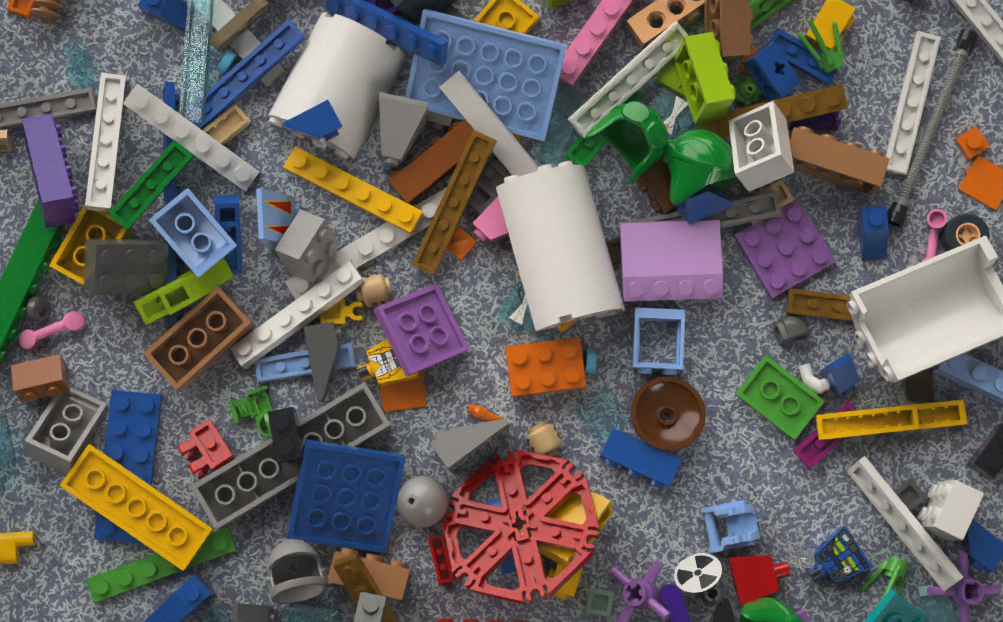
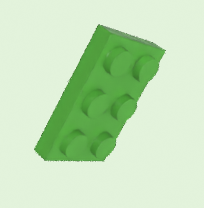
(779, 397)

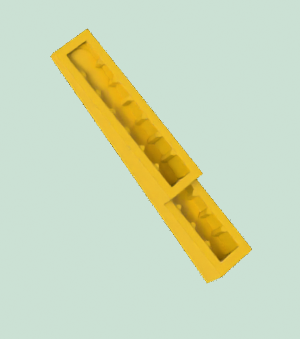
(891, 419)

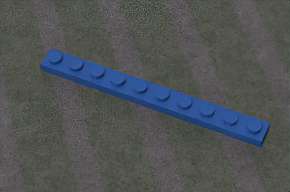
(171, 97)

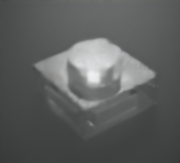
(800, 556)

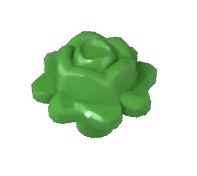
(747, 90)

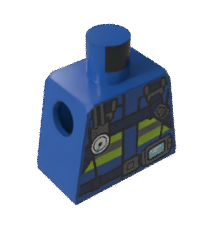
(838, 558)

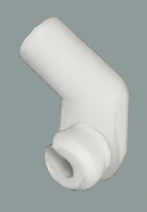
(813, 383)

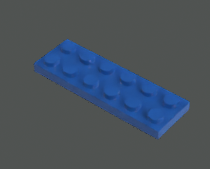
(133, 444)

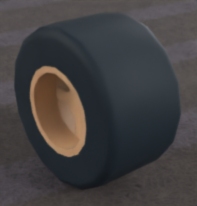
(964, 227)

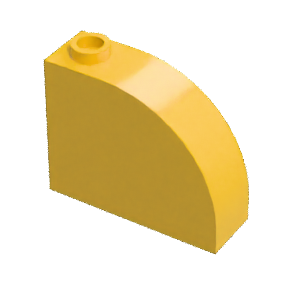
(573, 511)

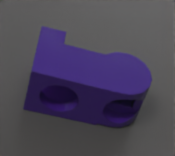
(673, 600)

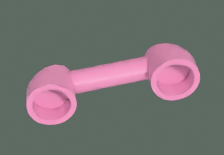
(935, 222)
(73, 321)

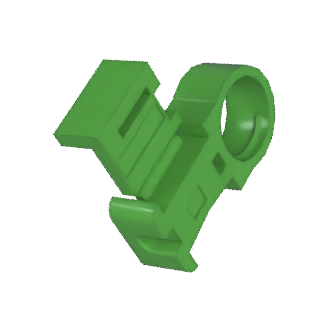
(257, 404)

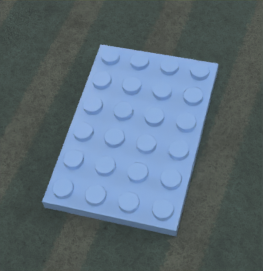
(505, 67)

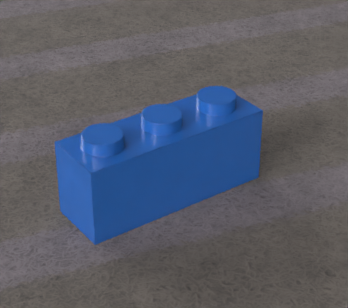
(639, 459)

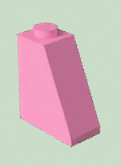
(491, 223)

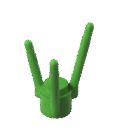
(830, 59)
(895, 571)

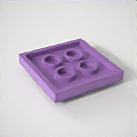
(784, 249)
(421, 329)

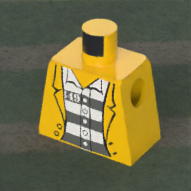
(384, 366)

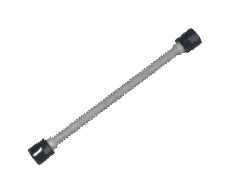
(965, 44)

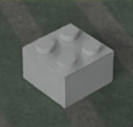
(307, 246)

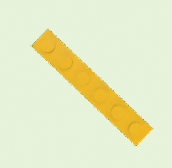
(353, 190)

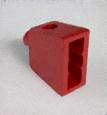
(756, 576)

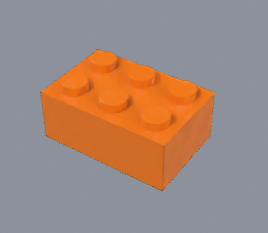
(545, 367)

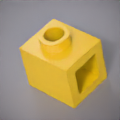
(570, 586)

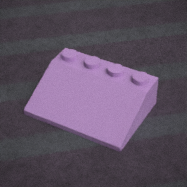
(671, 260)

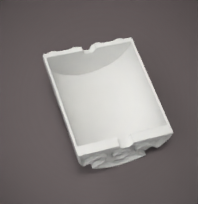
(347, 68)

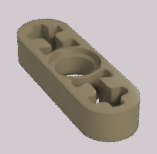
(239, 24)

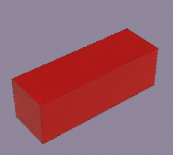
(441, 559)

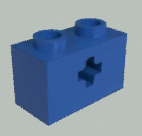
(771, 72)

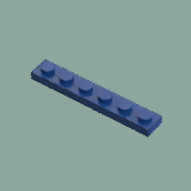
(393, 28)
(251, 70)

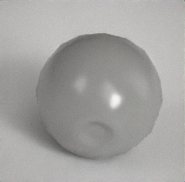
(422, 501)

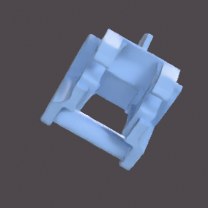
(740, 523)

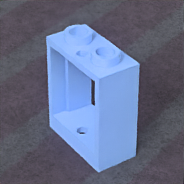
(663, 315)

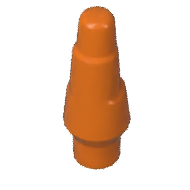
(482, 413)

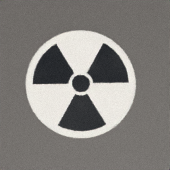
(698, 573)

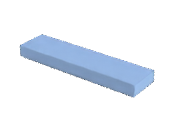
(298, 364)

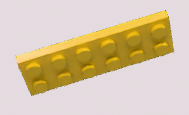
(136, 507)

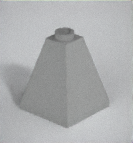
(400, 126)

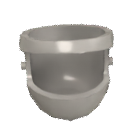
(292, 587)

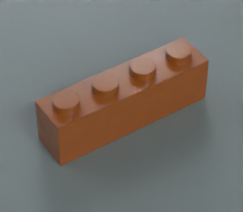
(432, 165)

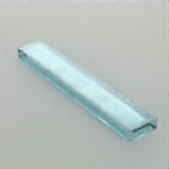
(196, 60)

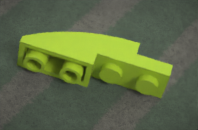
(182, 292)

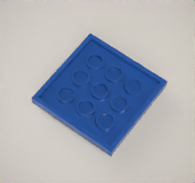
(345, 496)

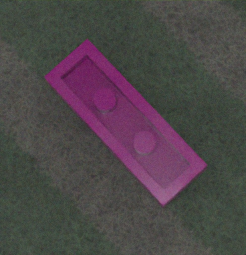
(812, 450)

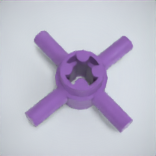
(642, 587)
(957, 594)

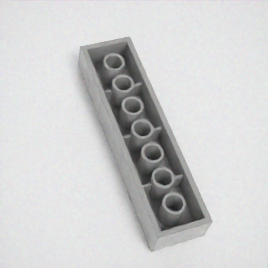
(257, 475)

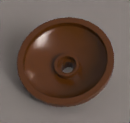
(679, 402)

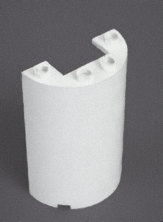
(559, 245)
(930, 311)

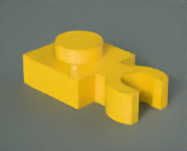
(339, 312)

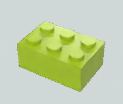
(704, 78)

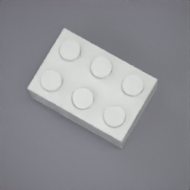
(761, 146)
(950, 509)

